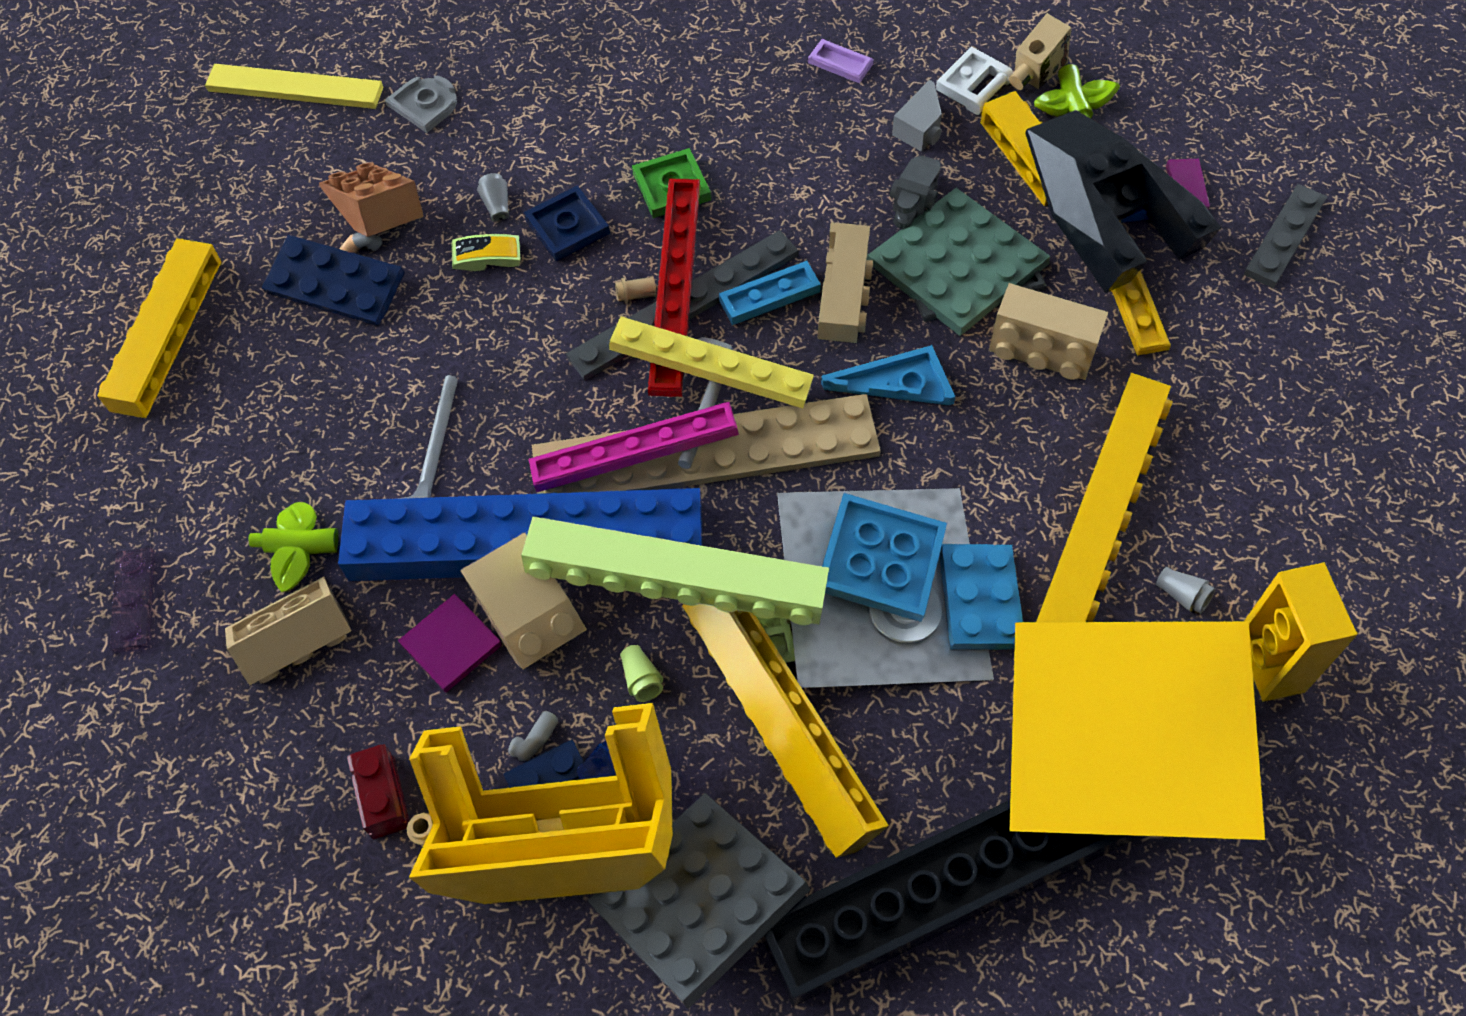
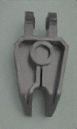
(915, 190)

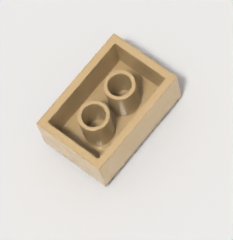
(1047, 332)

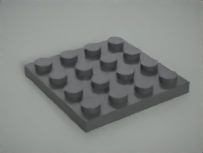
(706, 905)

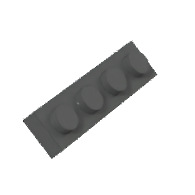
(1285, 236)

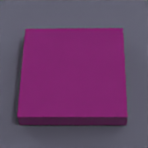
(450, 643)

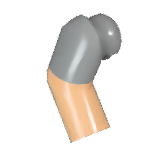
(358, 241)

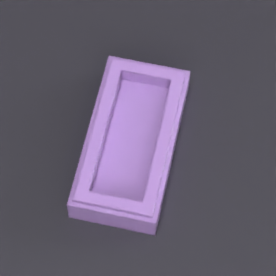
(840, 61)

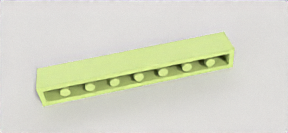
(675, 571)

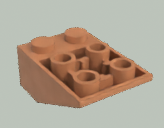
(373, 198)

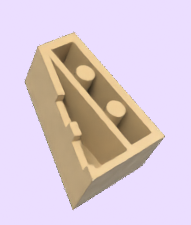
(844, 283)

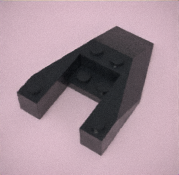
(1102, 178)

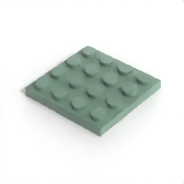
(958, 260)

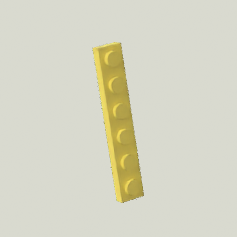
(711, 362)

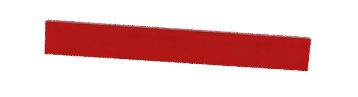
(675, 277)

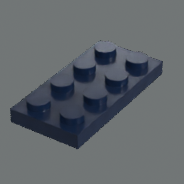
(333, 280)

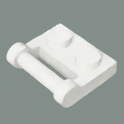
(968, 73)

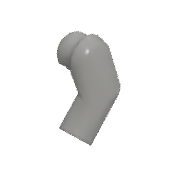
(537, 737)

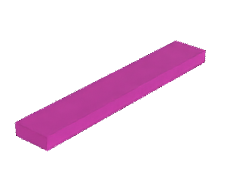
(633, 447)

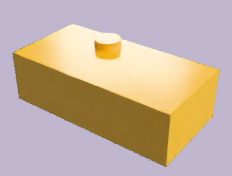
(1297, 631)

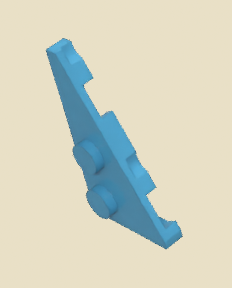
(905, 376)

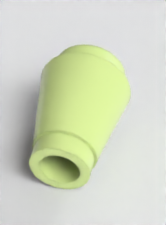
(640, 674)

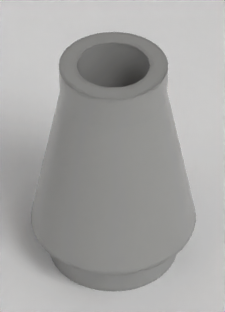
(494, 194)
(1186, 589)

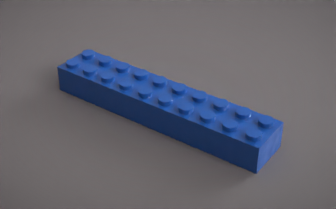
(449, 533)

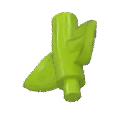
(1075, 96)
(294, 543)

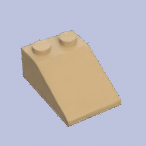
(525, 611)

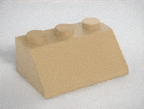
(286, 632)

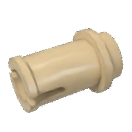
(635, 289)
(419, 828)

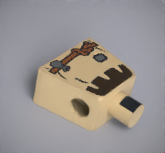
(1041, 53)

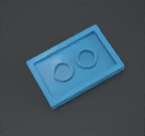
(980, 596)

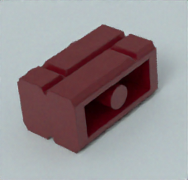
(378, 791)

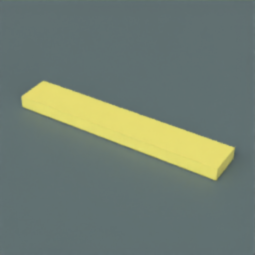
(294, 86)

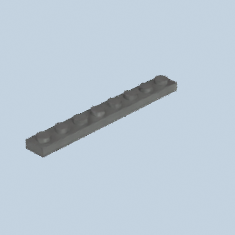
(745, 267)

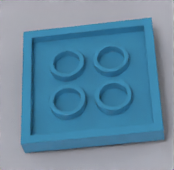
(883, 557)

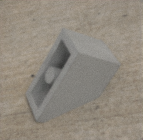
(919, 119)

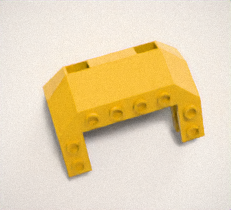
(547, 835)

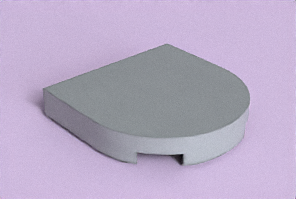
(424, 101)

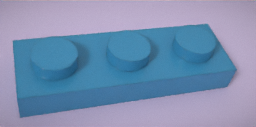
(769, 292)

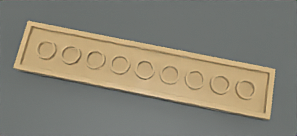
(766, 444)

